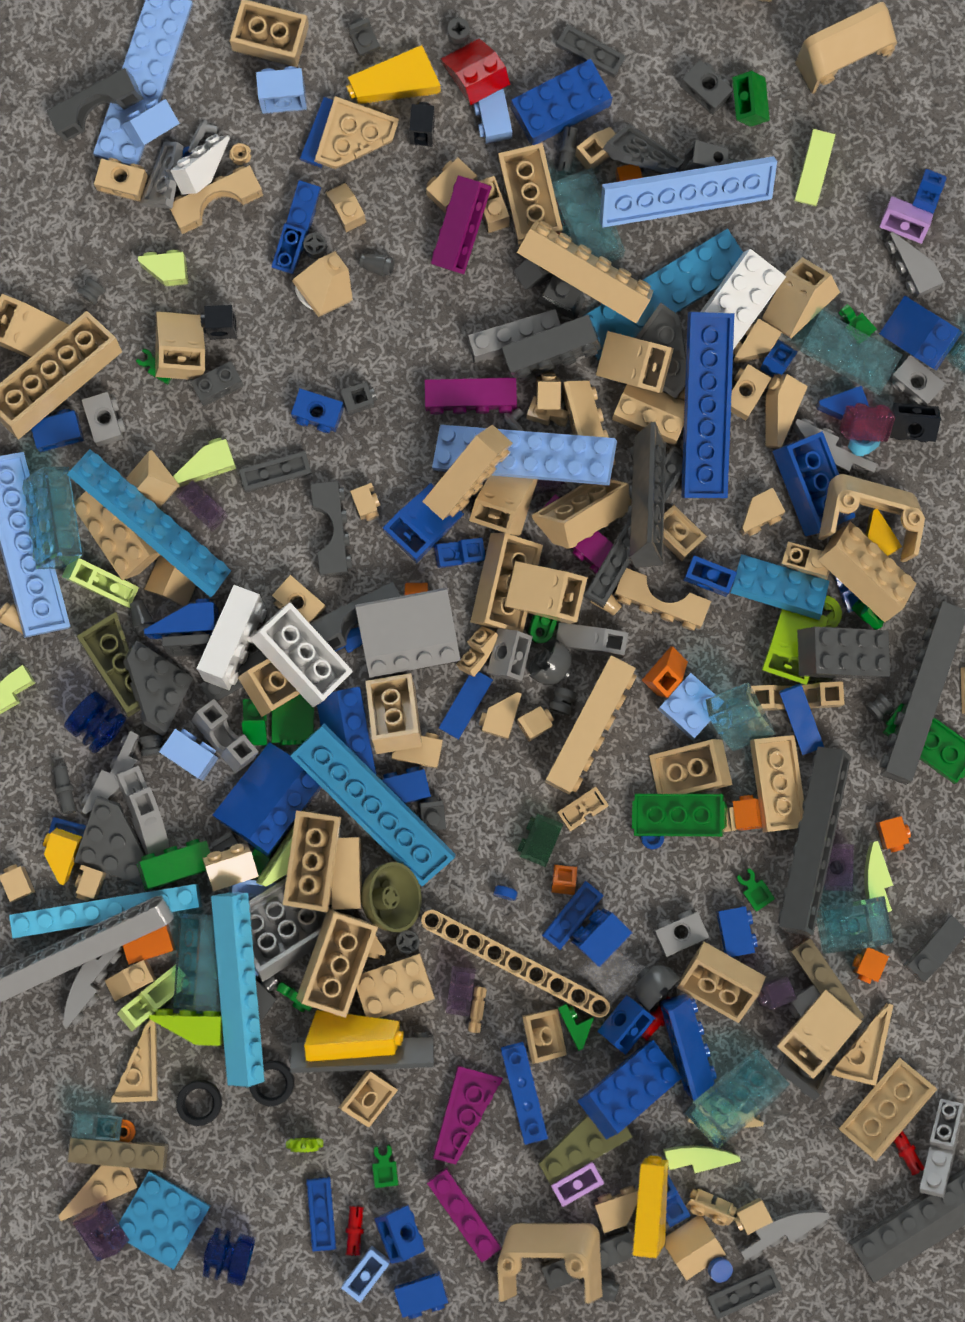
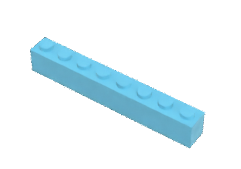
(96, 911)
(237, 989)

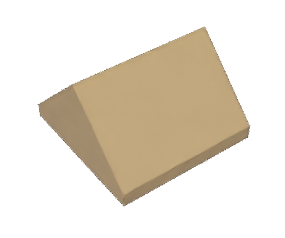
(153, 479)
(680, 533)
(170, 583)
(544, 1035)
(368, 1098)
(693, 1246)

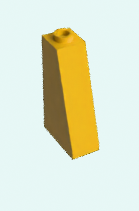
(395, 78)
(351, 1037)
(651, 1208)

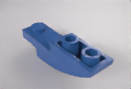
(296, 227)

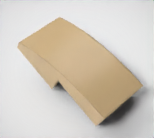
(481, 648)

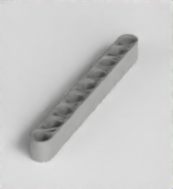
(84, 946)

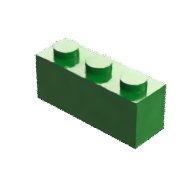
(173, 864)

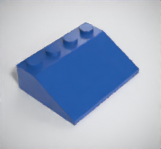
(267, 798)

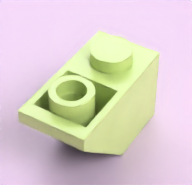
(166, 268)

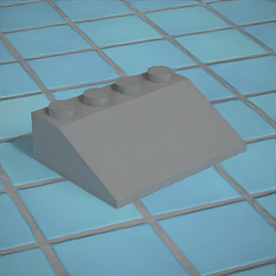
(407, 632)
(281, 931)

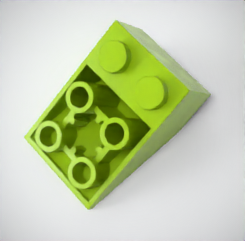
(783, 648)
(194, 1027)

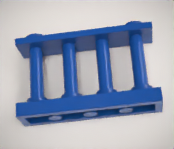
(524, 1092)

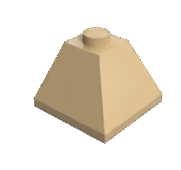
(325, 284)

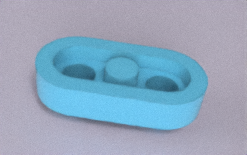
(862, 447)

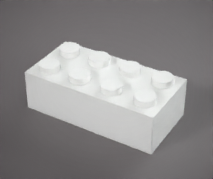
(745, 291)
(231, 638)
(301, 655)

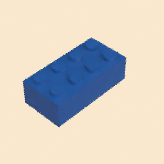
(561, 102)
(629, 1089)

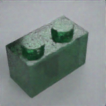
(540, 840)

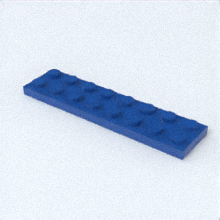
(707, 405)

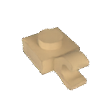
(544, 416)

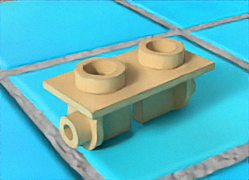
(701, 1205)

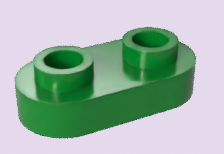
(545, 624)

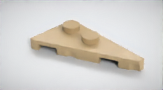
(864, 1057)
(140, 1077)
(102, 1186)

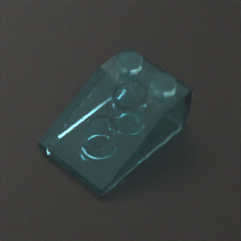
(739, 717)
(854, 925)

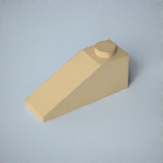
(781, 407)

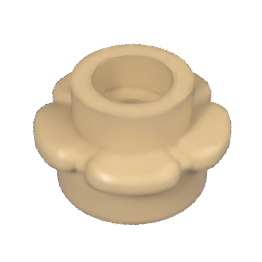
(240, 148)

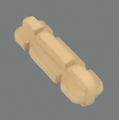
(477, 1009)

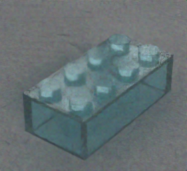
(579, 211)
(851, 352)
(52, 518)
(196, 965)
(737, 1099)

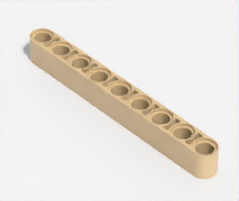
(527, 964)

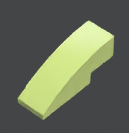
(814, 167)
(12, 685)
(876, 874)
(149, 1000)
(699, 1157)

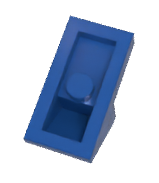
(778, 359)

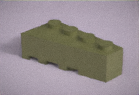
(107, 652)
(578, 1148)

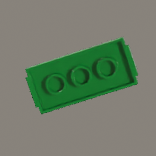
(293, 722)
(942, 749)
(679, 815)

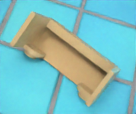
(845, 44)
(848, 492)
(573, 1241)

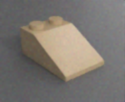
(267, 687)
(691, 768)

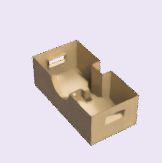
(581, 807)

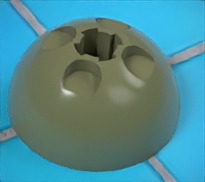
(391, 897)

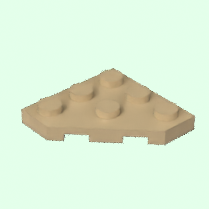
(352, 133)

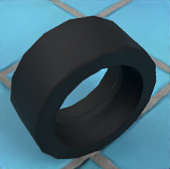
(274, 1101)
(181, 1106)

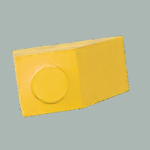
(881, 534)
(61, 852)

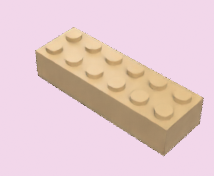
(585, 271)
(55, 373)
(590, 724)

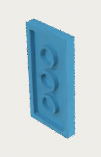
(780, 587)

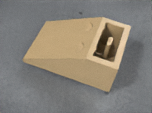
(800, 297)
(25, 327)
(179, 346)
(634, 362)
(504, 503)
(546, 592)
(819, 1033)

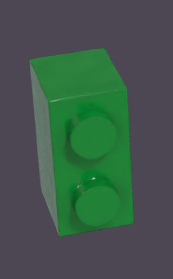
(751, 98)

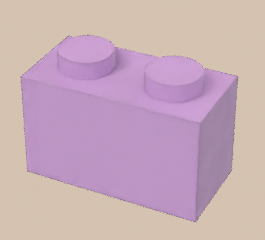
(906, 220)
(577, 1184)

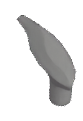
(202, 129)
(511, 419)

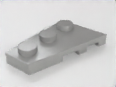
(161, 184)

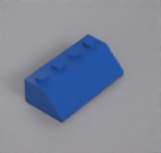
(807, 471)
(346, 717)
(688, 1045)

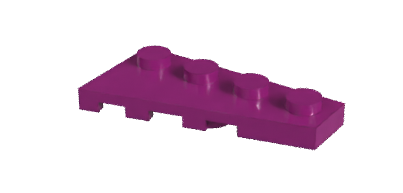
(466, 1103)

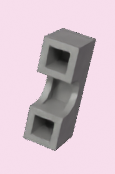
(213, 724)

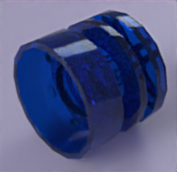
(99, 725)
(228, 1256)

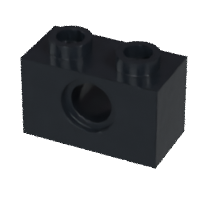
(422, 124)
(219, 322)
(906, 414)

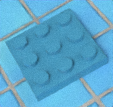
(162, 1219)

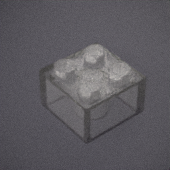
(612, 975)

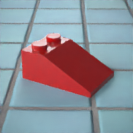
(476, 70)

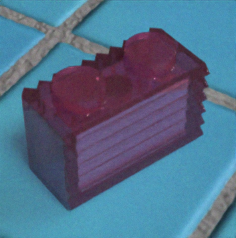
(867, 423)

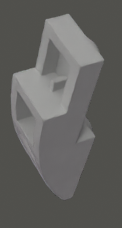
(842, 455)
(106, 783)
(144, 811)
(83, 991)
(942, 1148)
(792, 1225)

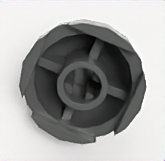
(552, 663)
(655, 984)

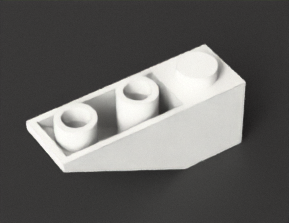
(199, 168)

